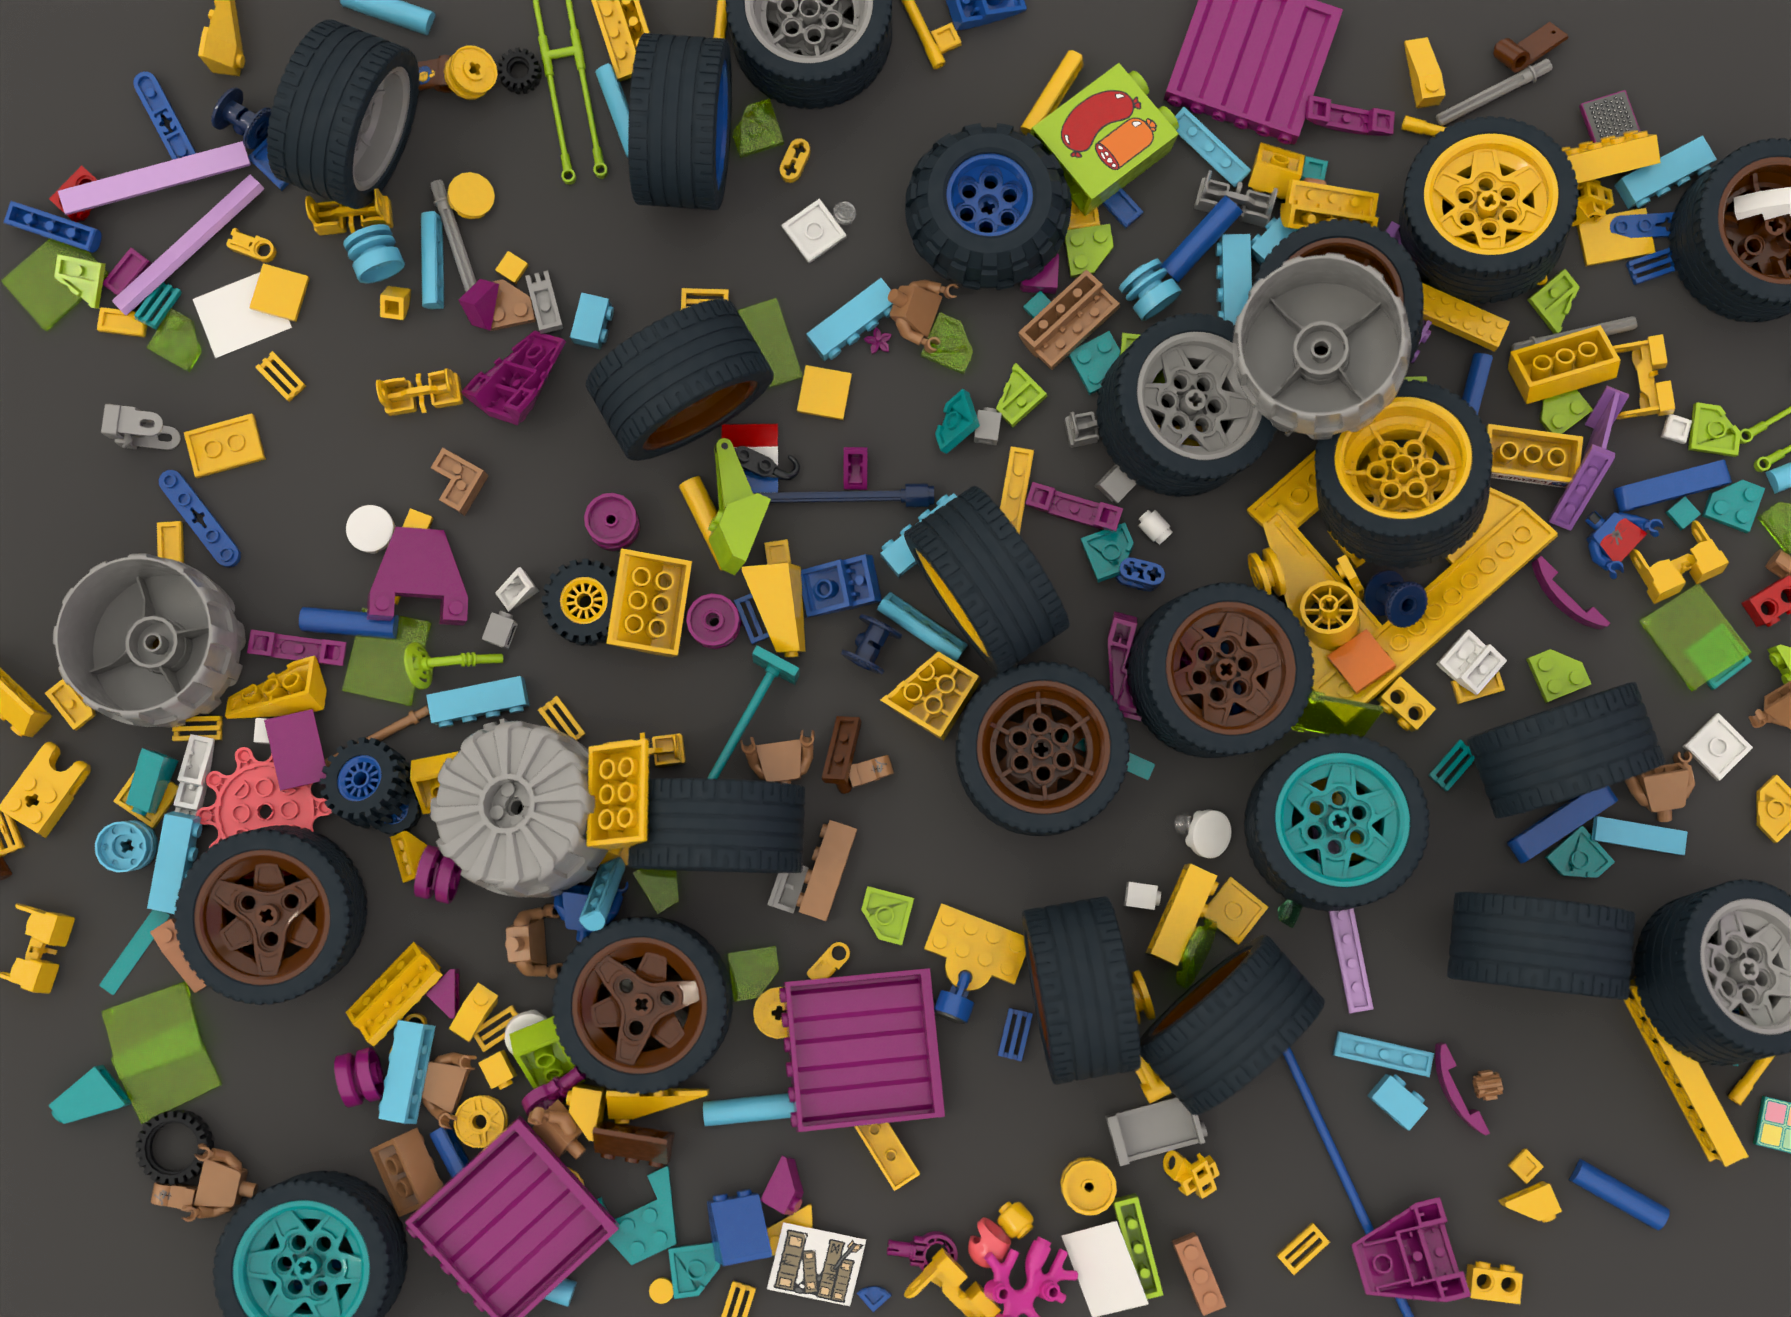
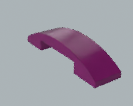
(1349, 119)
(1074, 508)
(1544, 574)
(296, 648)
(1444, 1062)

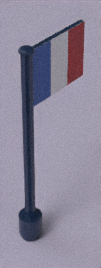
(764, 440)

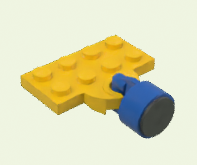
(972, 954)

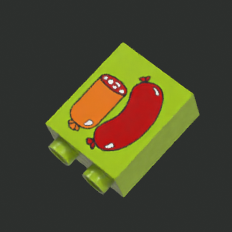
(1107, 136)

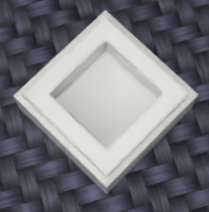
(1676, 428)

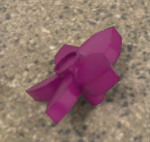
(878, 341)

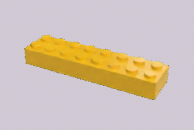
(1463, 318)
(889, 1153)

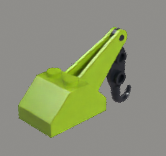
(739, 509)

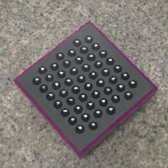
(1609, 116)

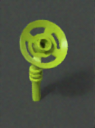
(426, 663)

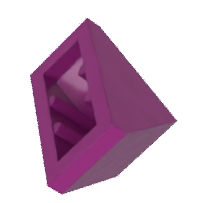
(1045, 281)
(480, 303)
(855, 468)
(447, 993)

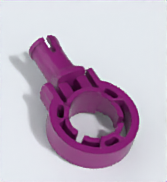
(554, 1090)
(922, 1244)

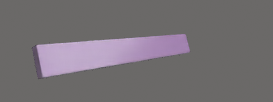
(154, 178)
(188, 244)
(1349, 951)

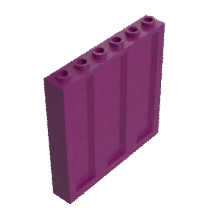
(1254, 62)
(862, 1050)
(512, 1223)

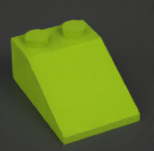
(540, 1053)

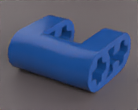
(1144, 580)

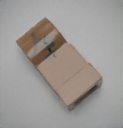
(870, 771)
(174, 1195)

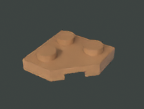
(511, 307)

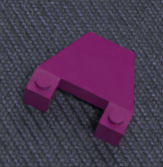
(422, 567)
(1119, 645)

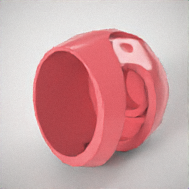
(993, 1241)

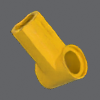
(1151, 1083)

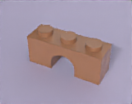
(1198, 1273)

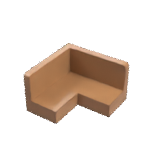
(464, 482)

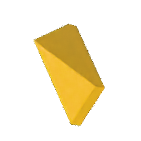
(408, 853)

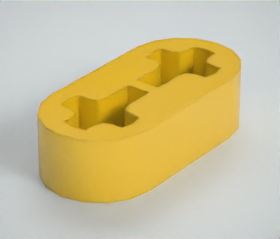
(800, 162)

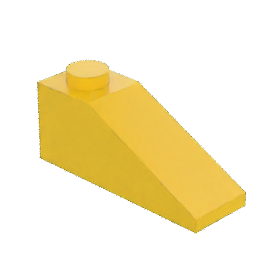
(1424, 73)

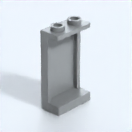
(1153, 1130)

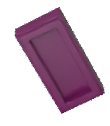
(126, 271)

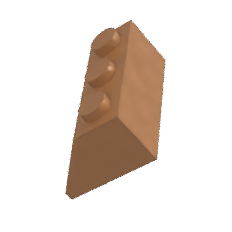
(407, 1171)

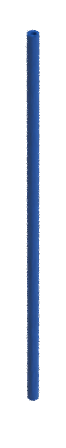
(1335, 1157)

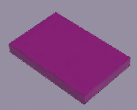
(296, 749)

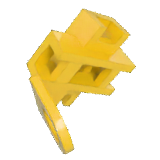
(1592, 201)
(1187, 1176)

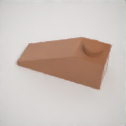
(167, 941)

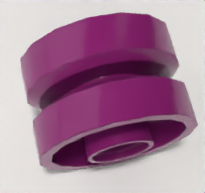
(622, 531)
(708, 608)
(436, 876)
(359, 1077)

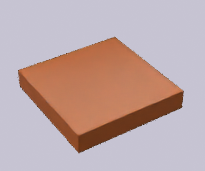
(1361, 661)

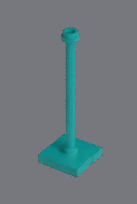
(774, 667)

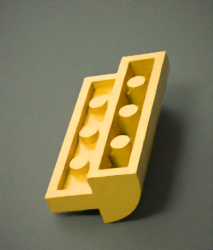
(621, 26)
(1317, 202)
(394, 993)

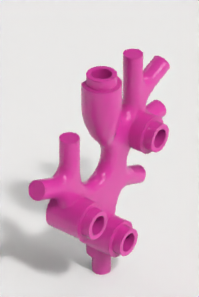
(1037, 1284)

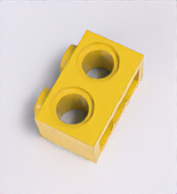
(1409, 699)
(1492, 1288)

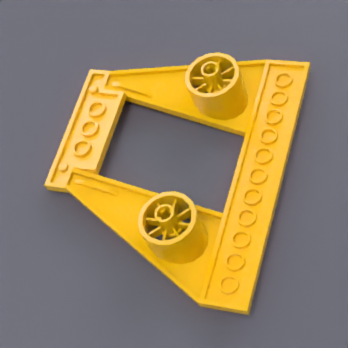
(1497, 550)

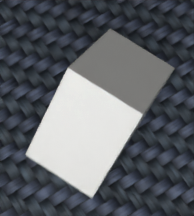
(516, 589)

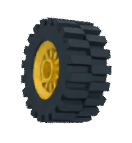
(559, 591)

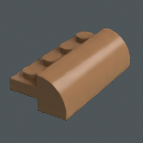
(1068, 320)

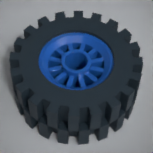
(380, 794)

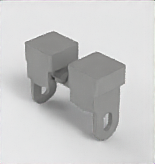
(1255, 205)
(136, 428)
(1081, 429)

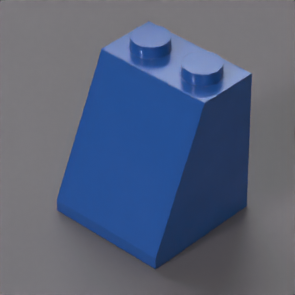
(738, 1228)

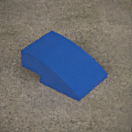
(976, 13)
(840, 585)

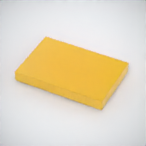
(1603, 246)
(224, 445)

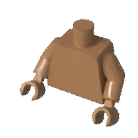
(916, 309)
(1776, 708)
(780, 760)
(1664, 787)
(527, 943)
(445, 1085)
(557, 1129)
(220, 1184)

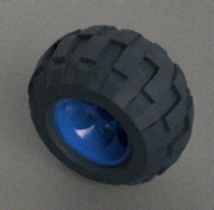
(1018, 169)

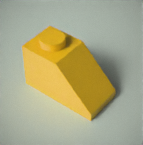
(474, 1012)
(1534, 1201)

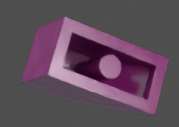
(784, 1188)

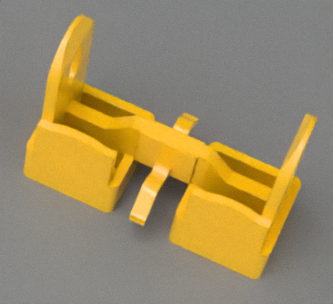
(331, 216)
(399, 395)
(1655, 397)
(1666, 577)
(667, 749)
(48, 929)
(950, 1275)

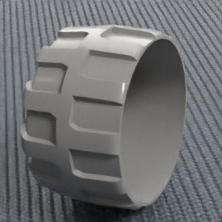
(1325, 305)
(110, 632)
(479, 816)

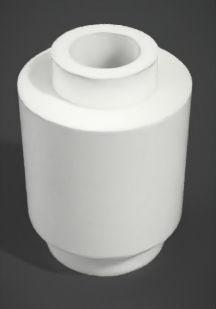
(1155, 526)

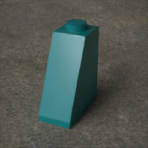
(150, 781)
(89, 1096)

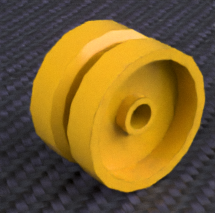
(1081, 1199)

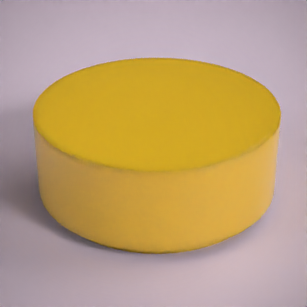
(661, 1290)

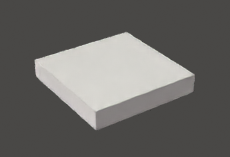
(814, 231)
(1717, 747)

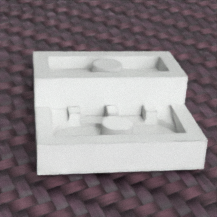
(1471, 662)

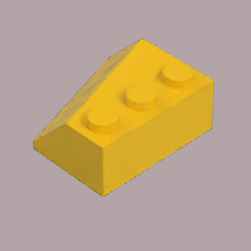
(934, 694)

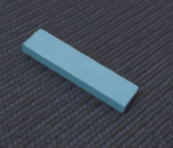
(1211, 148)
(1639, 835)
(1383, 1054)

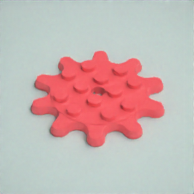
(248, 790)

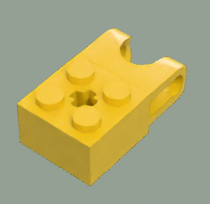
(50, 787)

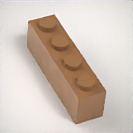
(827, 871)

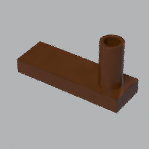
(841, 752)

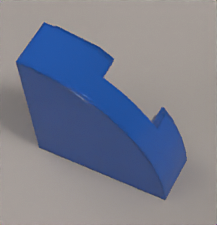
(874, 1296)

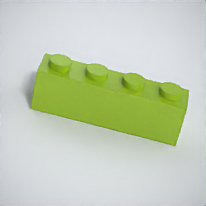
(1136, 1238)

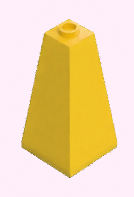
(780, 604)

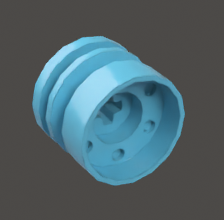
(374, 253)
(1152, 292)
(113, 850)

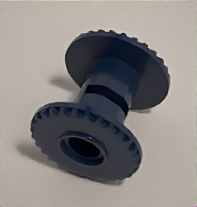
(244, 121)
(1398, 600)
(870, 643)

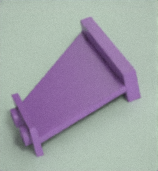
(1594, 461)

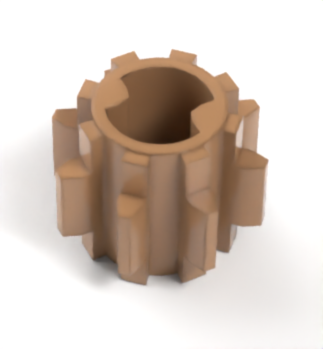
(1487, 1085)

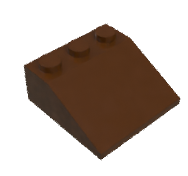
(633, 1143)

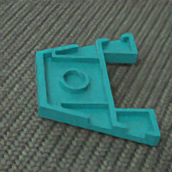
(649, 1226)

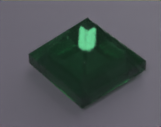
(1289, 913)

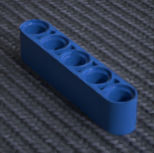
(1672, 486)
(1560, 823)

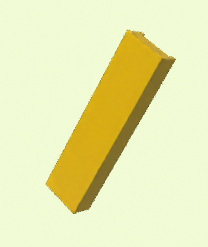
(1694, 1091)

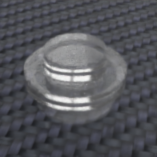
(844, 213)
(1182, 823)

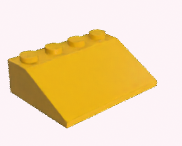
(649, 603)
(621, 794)

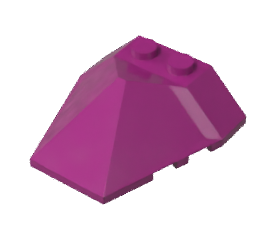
(516, 382)
(1411, 1257)

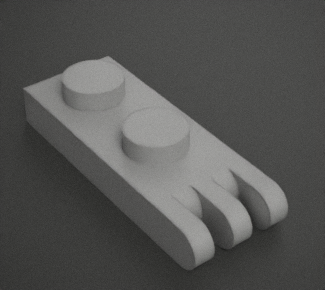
(544, 303)

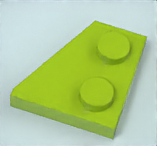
(1555, 299)
(1019, 396)

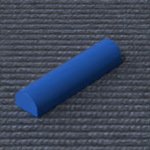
(53, 227)
(1201, 238)
(1477, 380)
(346, 623)
(449, 1149)
(1620, 1195)

